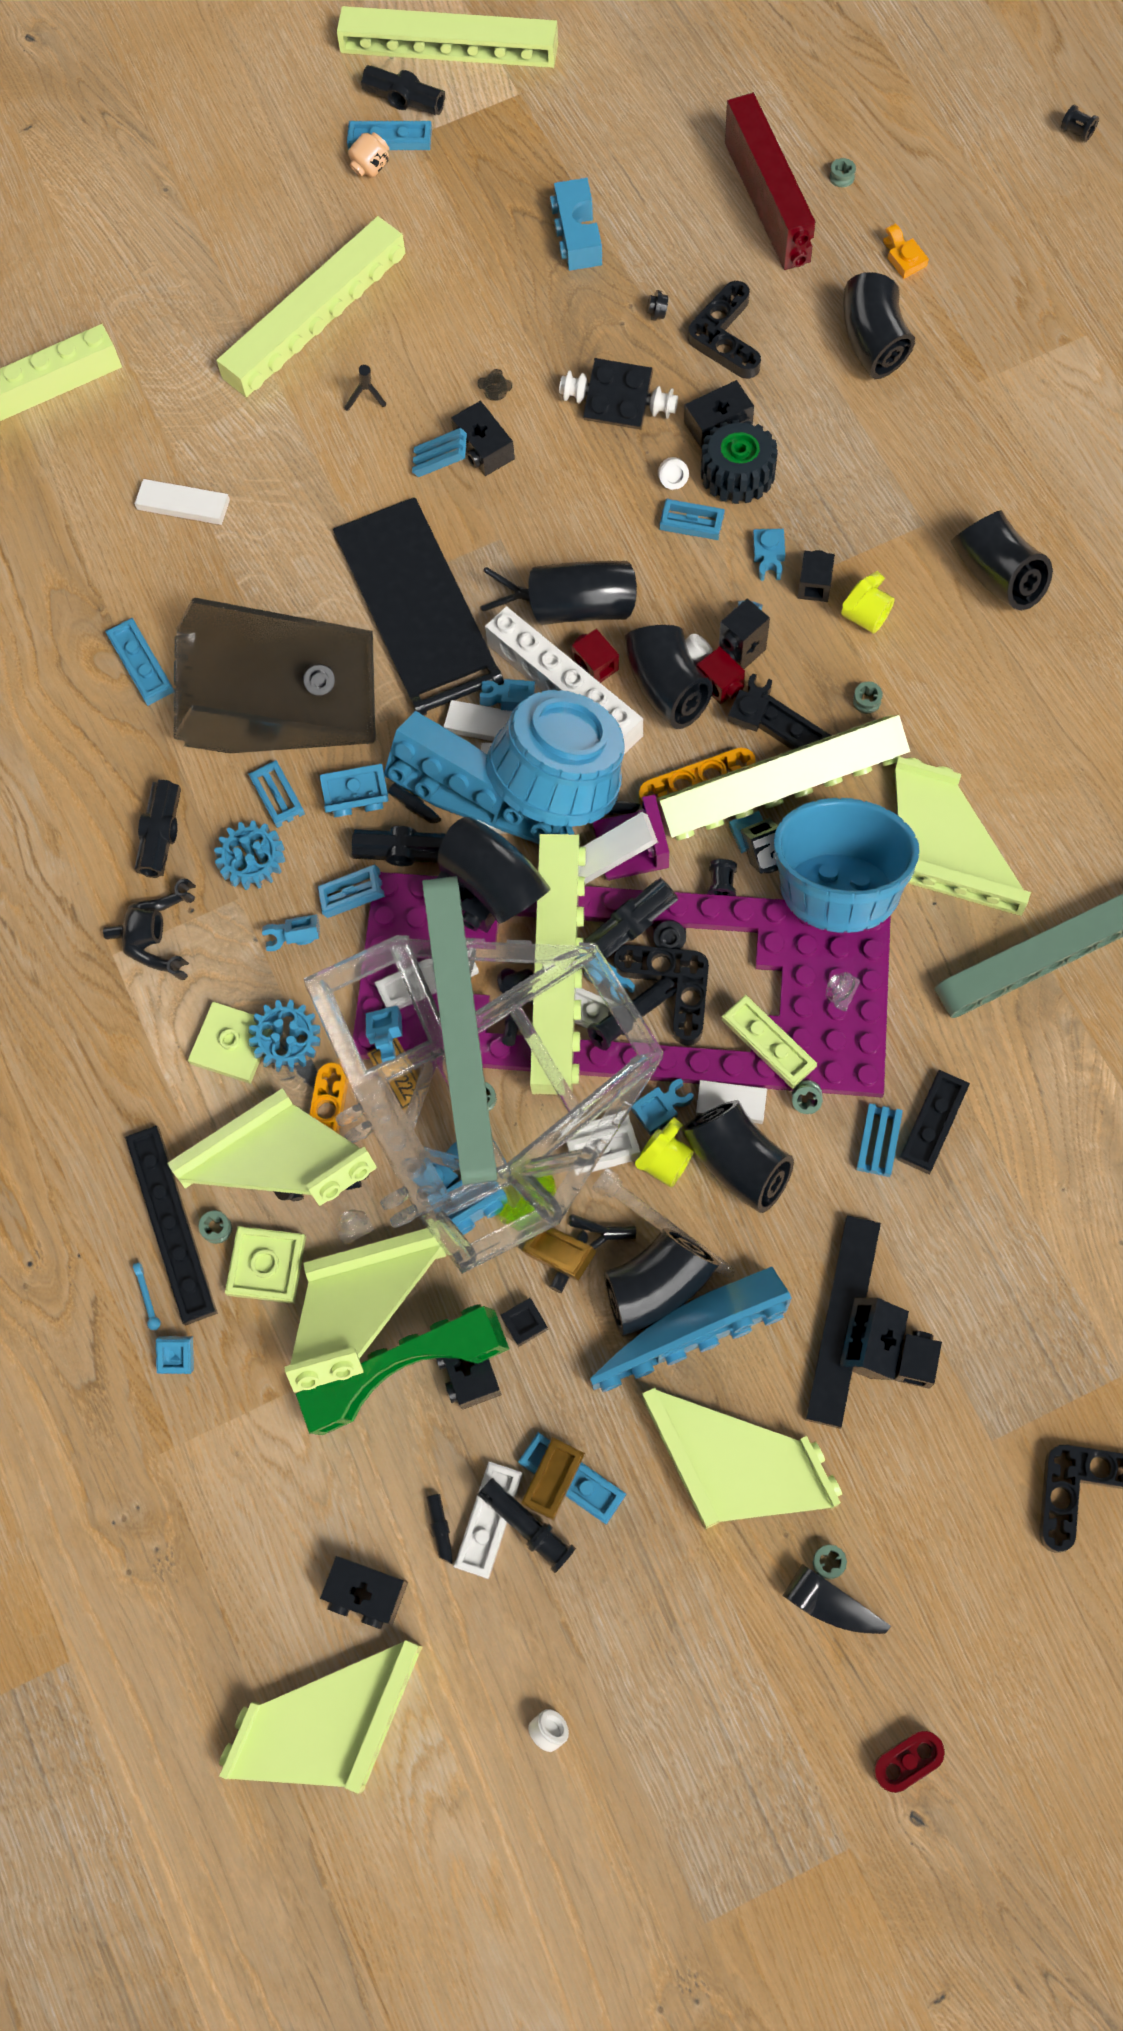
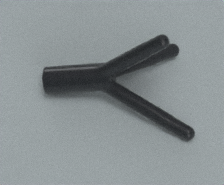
(364, 384)
(520, 592)
(606, 1232)

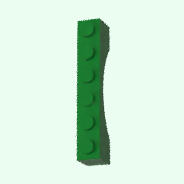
(471, 1337)

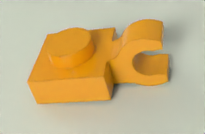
(904, 256)

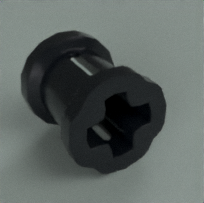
(1073, 115)
(722, 877)

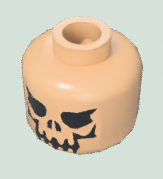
(368, 155)

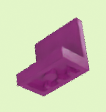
(649, 860)

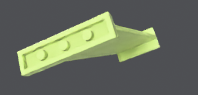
(953, 843)
(275, 1150)
(351, 1302)
(739, 1467)
(324, 1729)

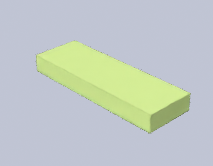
(769, 1041)

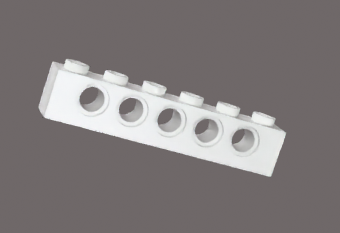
(554, 670)

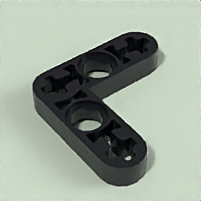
(717, 335)
(685, 982)
(1079, 1473)

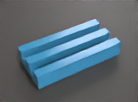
(438, 448)
(690, 523)
(287, 814)
(351, 896)
(884, 1113)

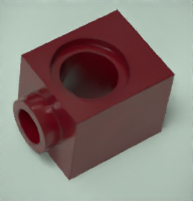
(595, 655)
(724, 673)

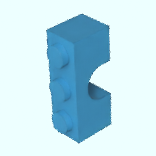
(580, 241)

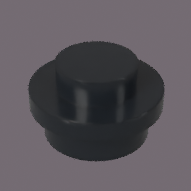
(657, 305)

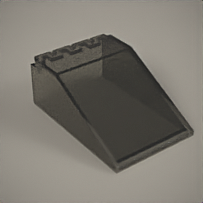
(245, 686)

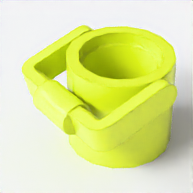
(868, 604)
(665, 1155)

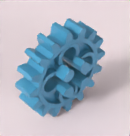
(230, 861)
(299, 1026)

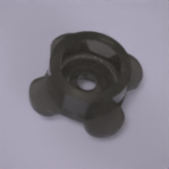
(497, 391)

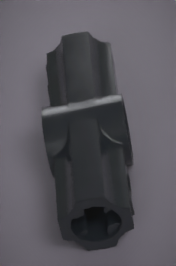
(403, 90)
(157, 828)
(398, 846)
(633, 917)

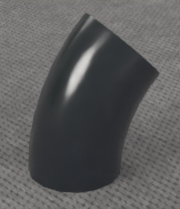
(876, 323)
(1004, 561)
(582, 591)
(668, 674)
(490, 868)
(740, 1155)
(657, 1281)

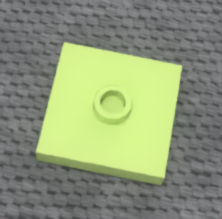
(225, 1043)
(265, 1265)

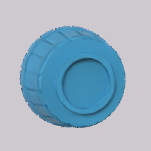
(558, 759)
(844, 863)

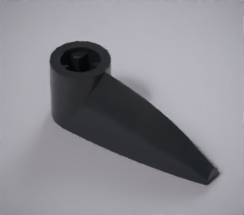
(830, 1604)

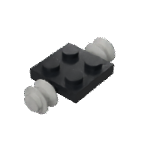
(618, 394)

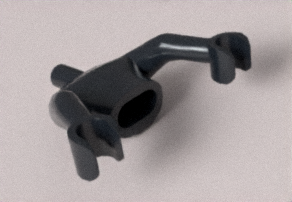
(144, 927)

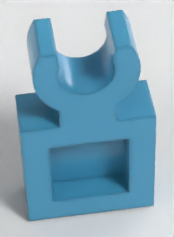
(769, 550)
(507, 695)
(658, 1108)

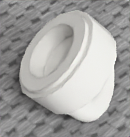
(673, 473)
(698, 647)
(548, 1730)

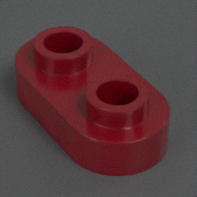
(910, 1765)

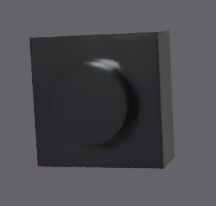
(524, 1322)

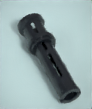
(608, 1029)
(539, 1535)

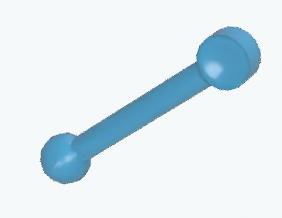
(153, 1322)

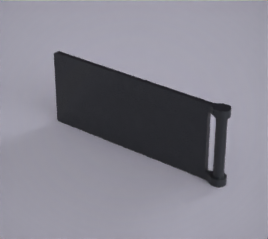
(416, 604)

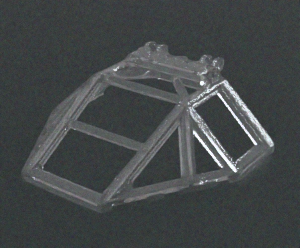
(396, 1129)

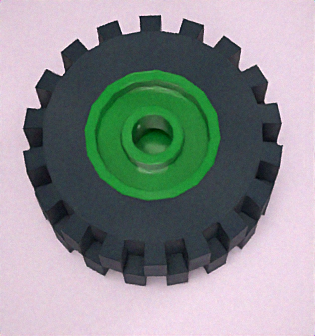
(738, 461)

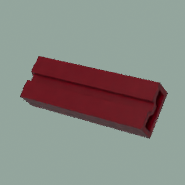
(769, 181)

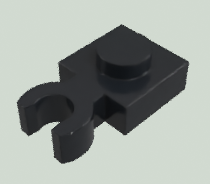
(751, 705)

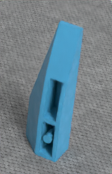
(453, 777)
(699, 1325)

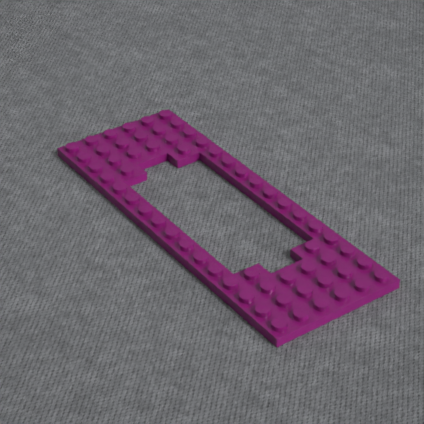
(843, 1043)

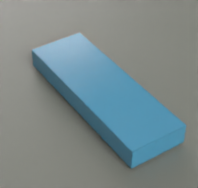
(397, 134)
(140, 661)
(587, 1488)

